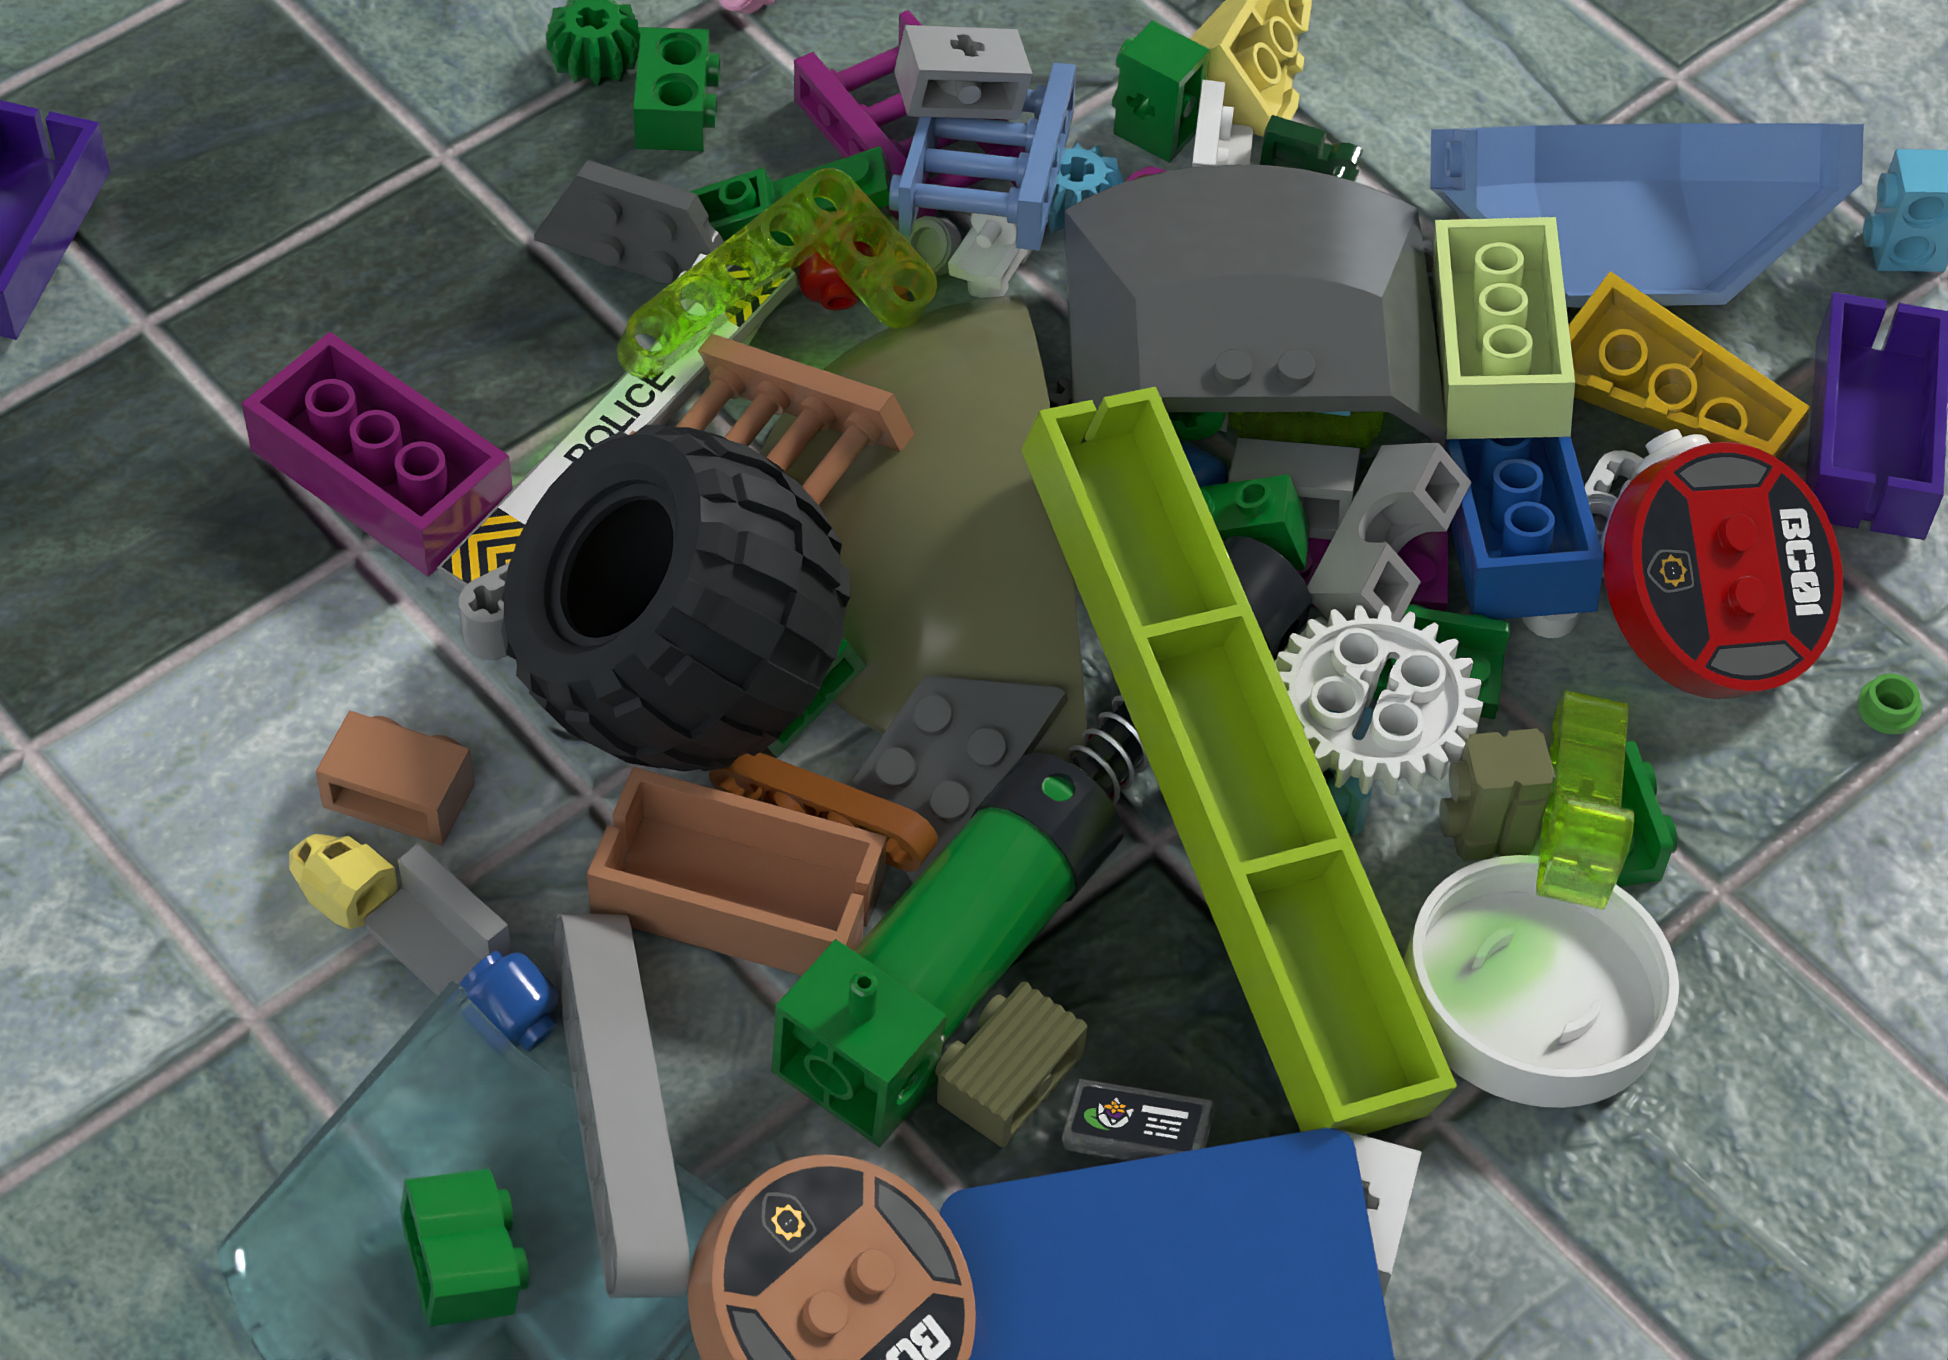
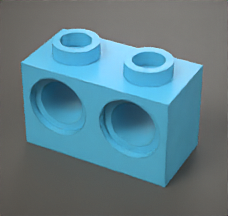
(1911, 213)

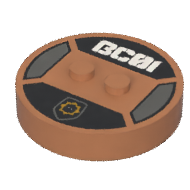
(830, 1267)

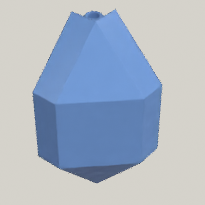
(1660, 204)

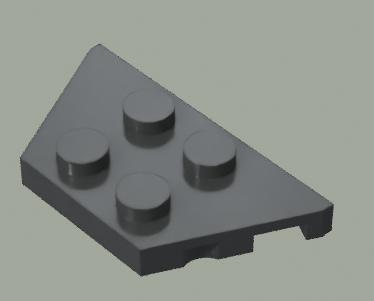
(629, 223)
(955, 747)

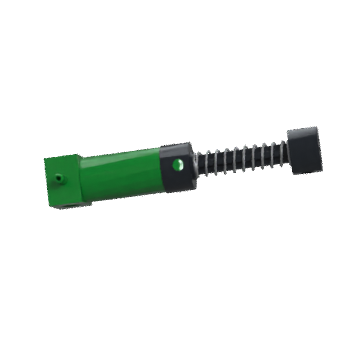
(873, 1019)

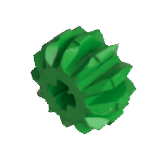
(593, 39)

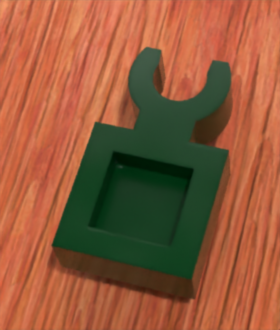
(1303, 147)

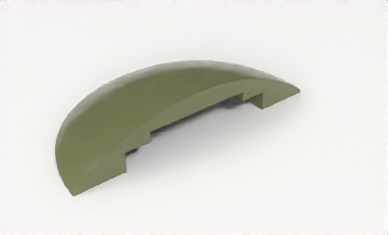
(950, 533)

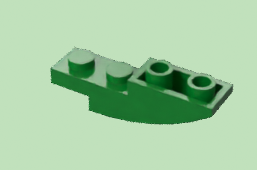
(744, 197)

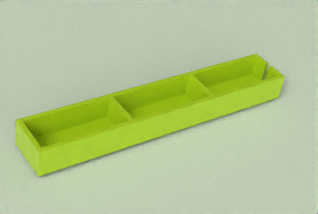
(1236, 768)

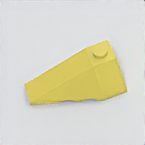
(1256, 56)

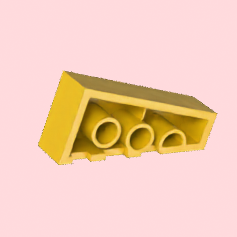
(1671, 376)

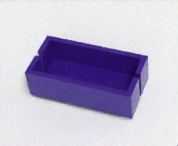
(41, 201)
(1879, 416)

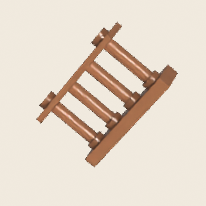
(811, 394)

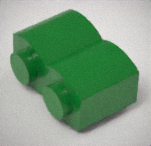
(462, 1247)

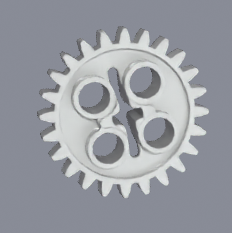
(1429, 718)

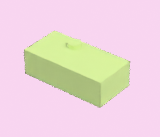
(1502, 328)

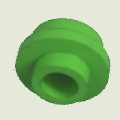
(1891, 691)

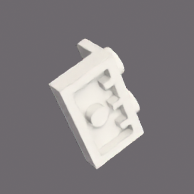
(1216, 137)

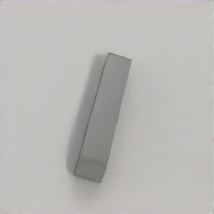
(620, 1108)

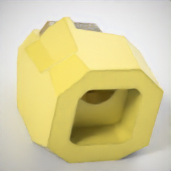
(342, 877)

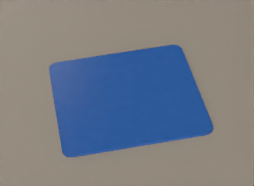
(1179, 1257)

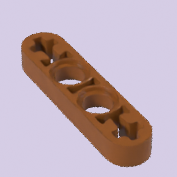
(794, 788)

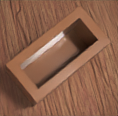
(395, 777)

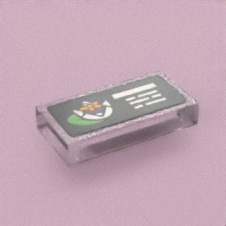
(1135, 1122)

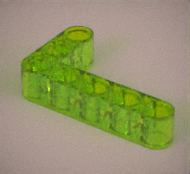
(769, 262)

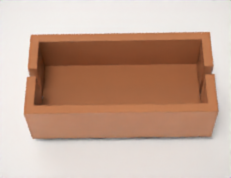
(735, 873)

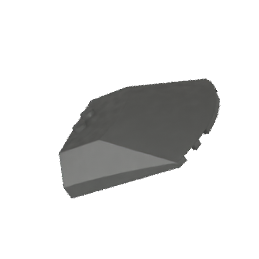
(1253, 295)

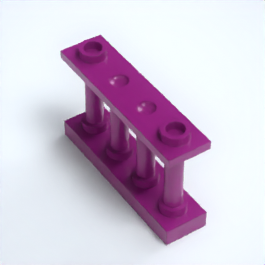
(855, 127)

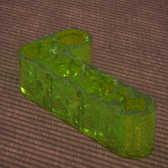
(1583, 823)

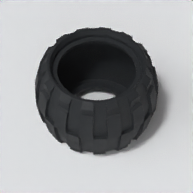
(675, 599)

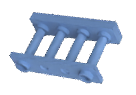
(1033, 171)

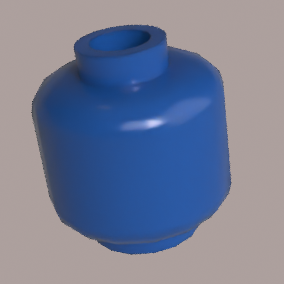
(514, 997)

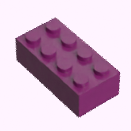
(377, 452)

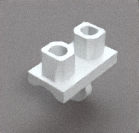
(988, 256)

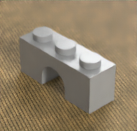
(1402, 496)

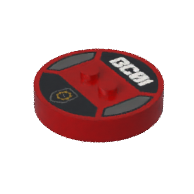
(1723, 571)

